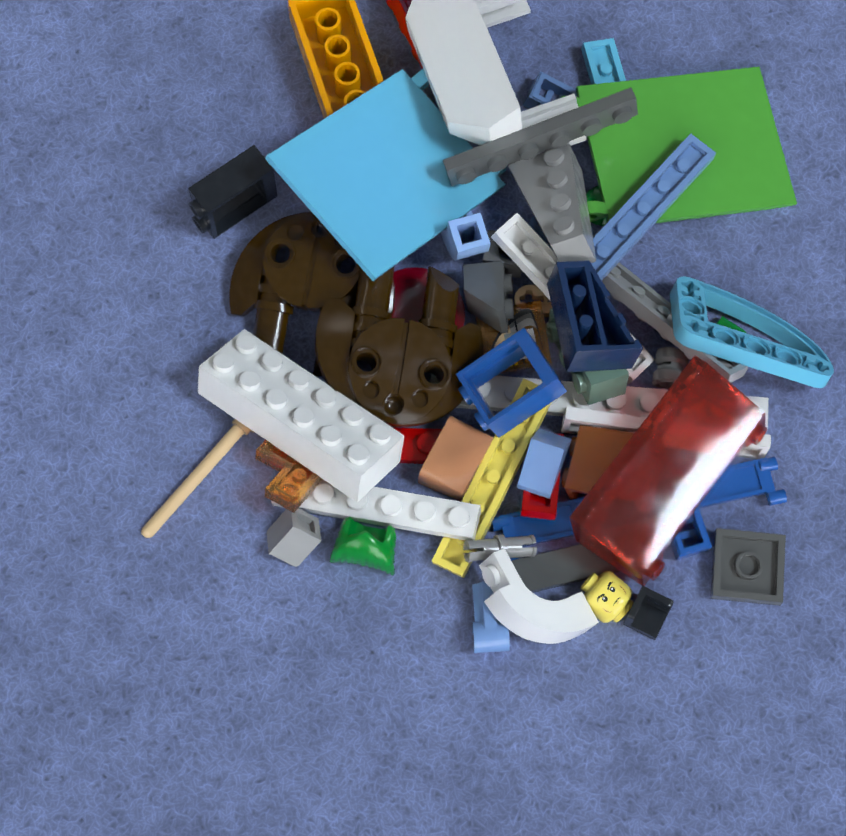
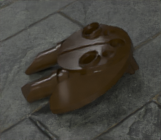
(301, 281)
(397, 351)

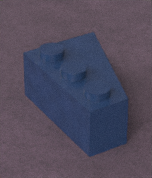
(586, 321)

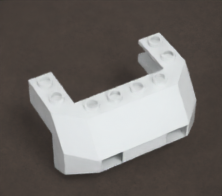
(467, 70)

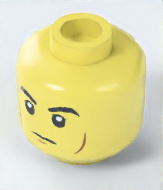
(607, 596)

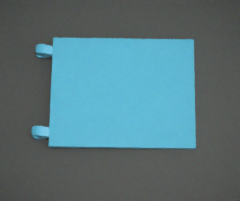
(381, 174)

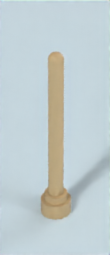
(194, 478)

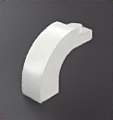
(527, 613)

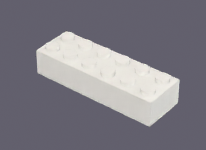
(300, 414)

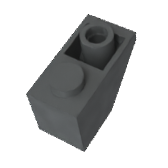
(487, 293)

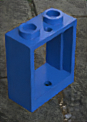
(495, 362)

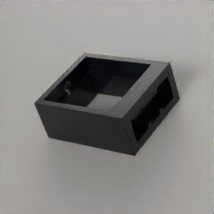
(232, 192)

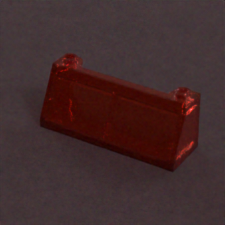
(666, 471)

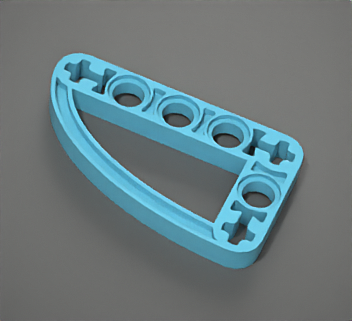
(795, 360)

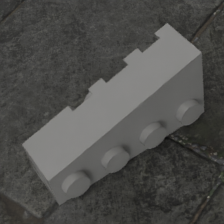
(558, 200)

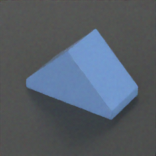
(543, 463)

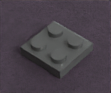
(748, 566)

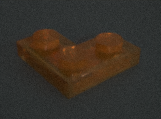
(292, 482)

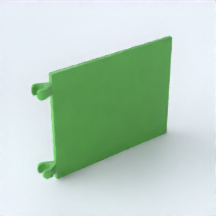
(720, 109)

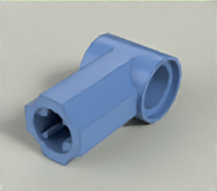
(487, 630)

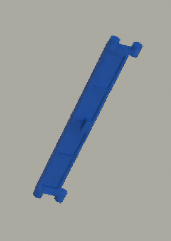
(736, 483)

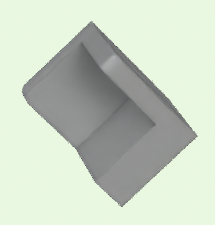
(293, 536)

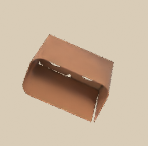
(454, 458)

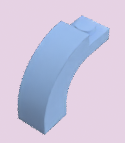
(466, 236)

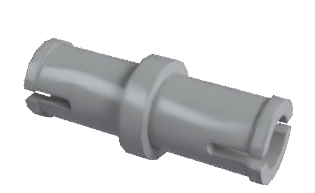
(512, 545)

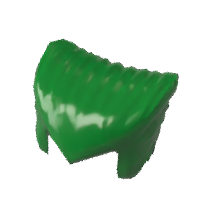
(365, 546)

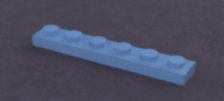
(649, 203)

